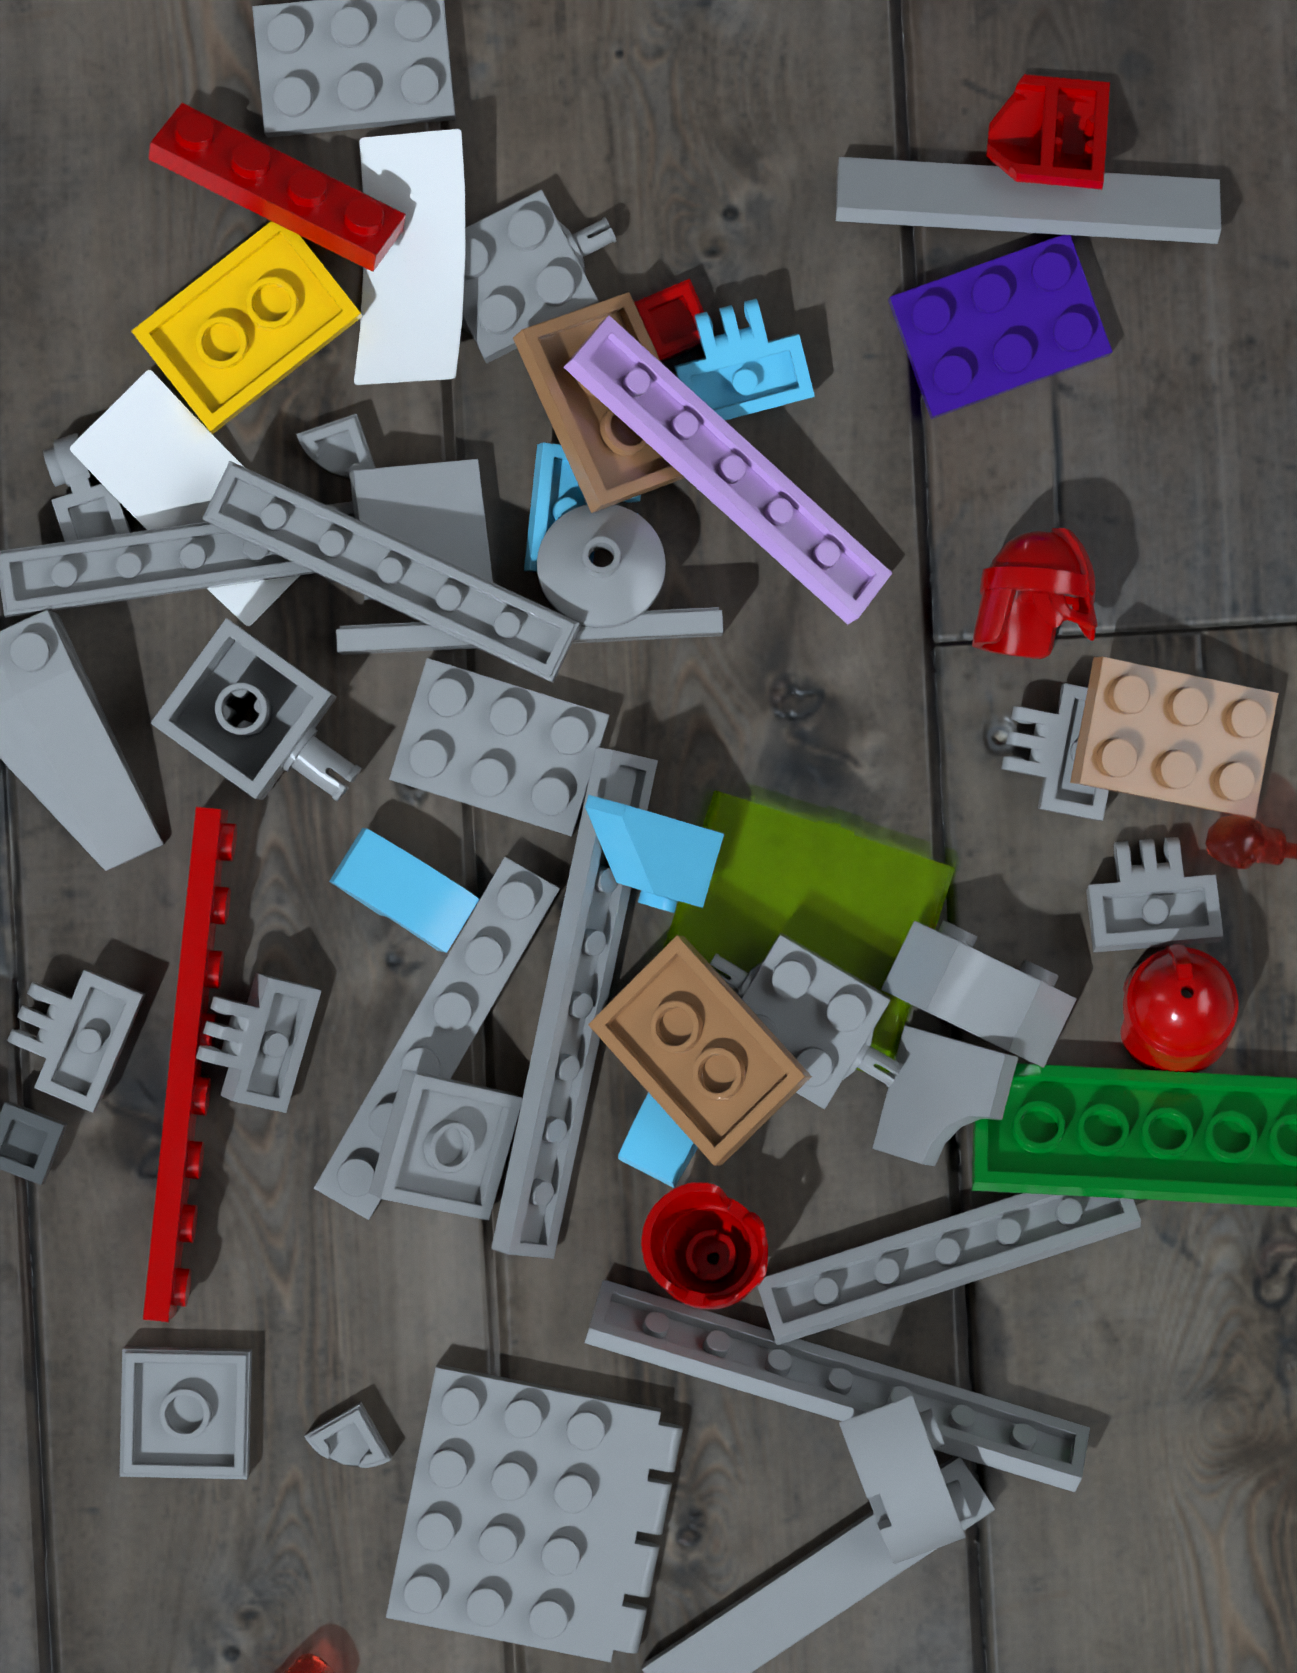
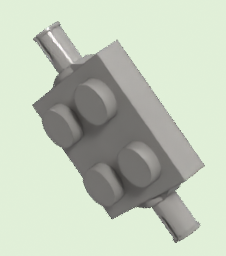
(524, 272)
(815, 1013)

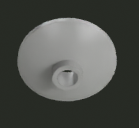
(601, 594)

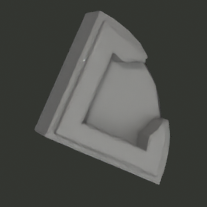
(338, 446)
(350, 1439)

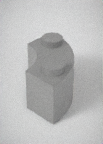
(979, 993)
(903, 1478)

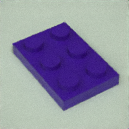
(1000, 325)

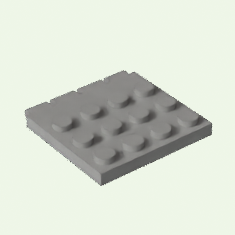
(533, 1515)

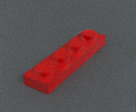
(277, 187)

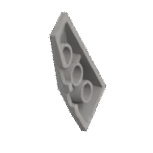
(64, 745)

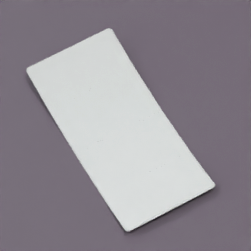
(418, 288)
(166, 473)

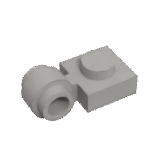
(89, 509)

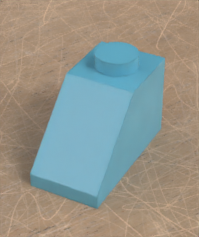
(655, 853)

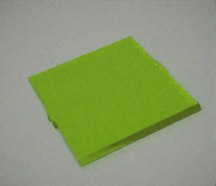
(817, 887)

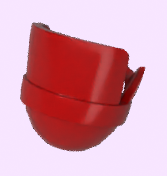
(1031, 594)
(1174, 1031)
(681, 1224)

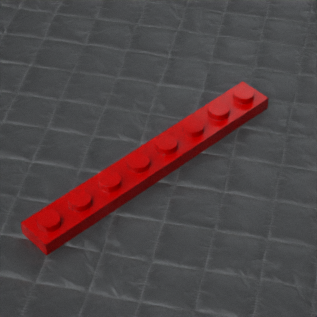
(186, 1090)

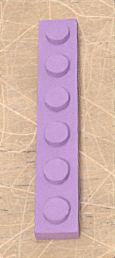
(728, 470)

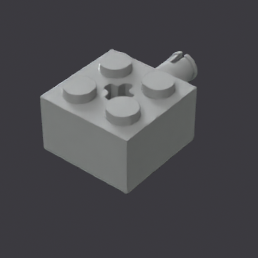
(281, 738)

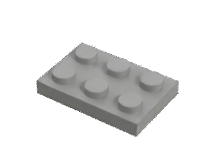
(352, 65)
(499, 747)

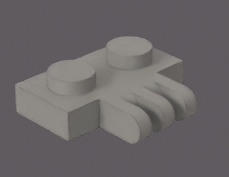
(1054, 754)
(1153, 902)
(79, 1036)
(262, 1041)

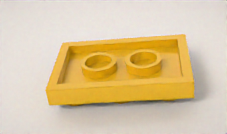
(246, 324)

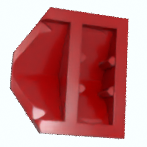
(1052, 132)

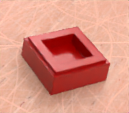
(671, 319)

